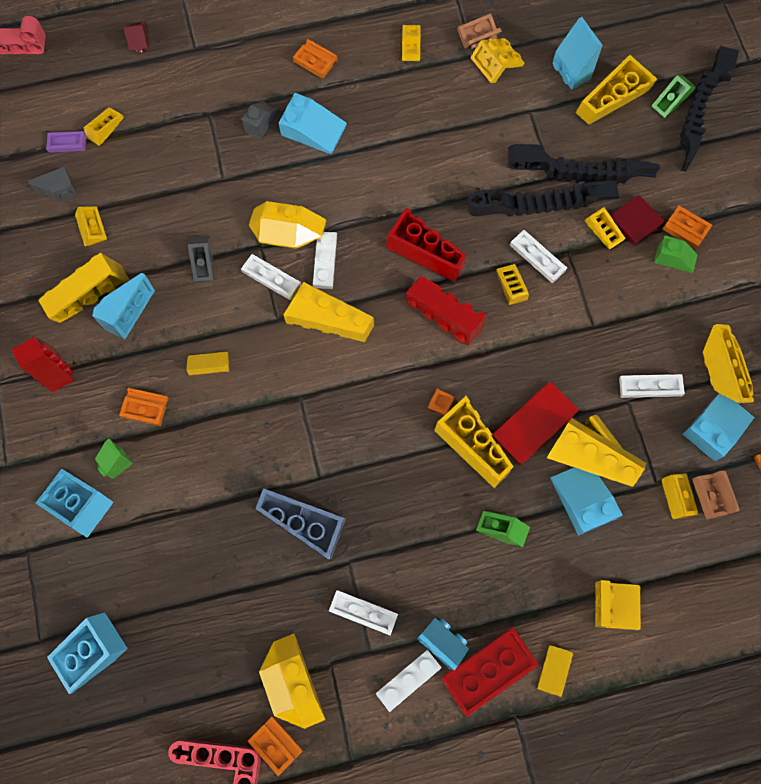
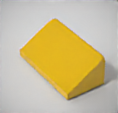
(90, 225)
(208, 363)
(595, 424)
(679, 496)
(555, 670)

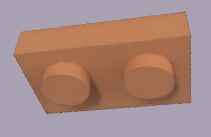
(478, 30)
(715, 495)

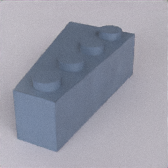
(310, 524)

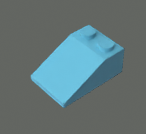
(577, 55)
(311, 124)
(123, 306)
(718, 427)
(585, 499)
(74, 502)
(443, 644)
(86, 651)

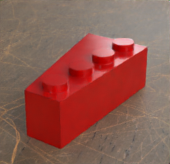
(425, 246)
(445, 310)
(43, 363)

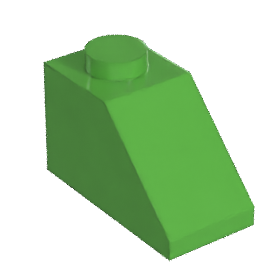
(673, 96)
(676, 254)
(112, 459)
(503, 528)

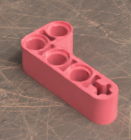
(23, 40)
(214, 759)

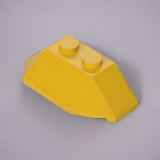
(286, 225)
(727, 365)
(290, 684)

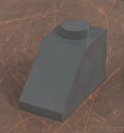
(259, 118)
(55, 185)
(201, 258)

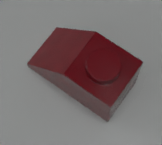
(137, 36)

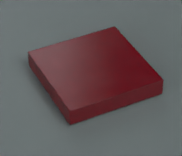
(637, 220)

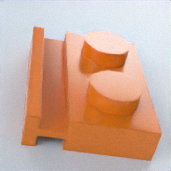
(315, 58)
(687, 227)
(144, 407)
(275, 746)

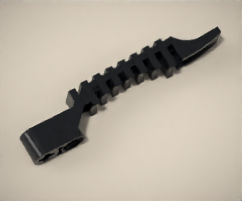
(692, 131)
(535, 158)
(589, 194)

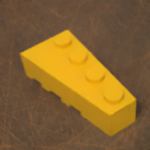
(616, 90)
(83, 287)
(326, 313)
(474, 442)
(595, 454)

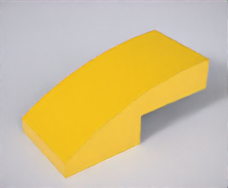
(411, 43)

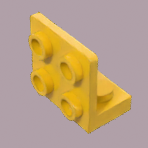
(494, 56)
(617, 605)

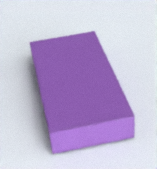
(66, 141)

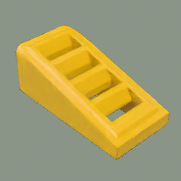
(93, 130)
(610, 224)
(517, 297)

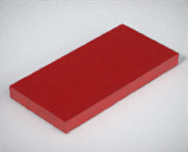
(535, 423)
(489, 671)

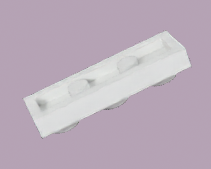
(538, 256)
(325, 261)
(271, 277)
(651, 386)
(363, 612)
(408, 680)

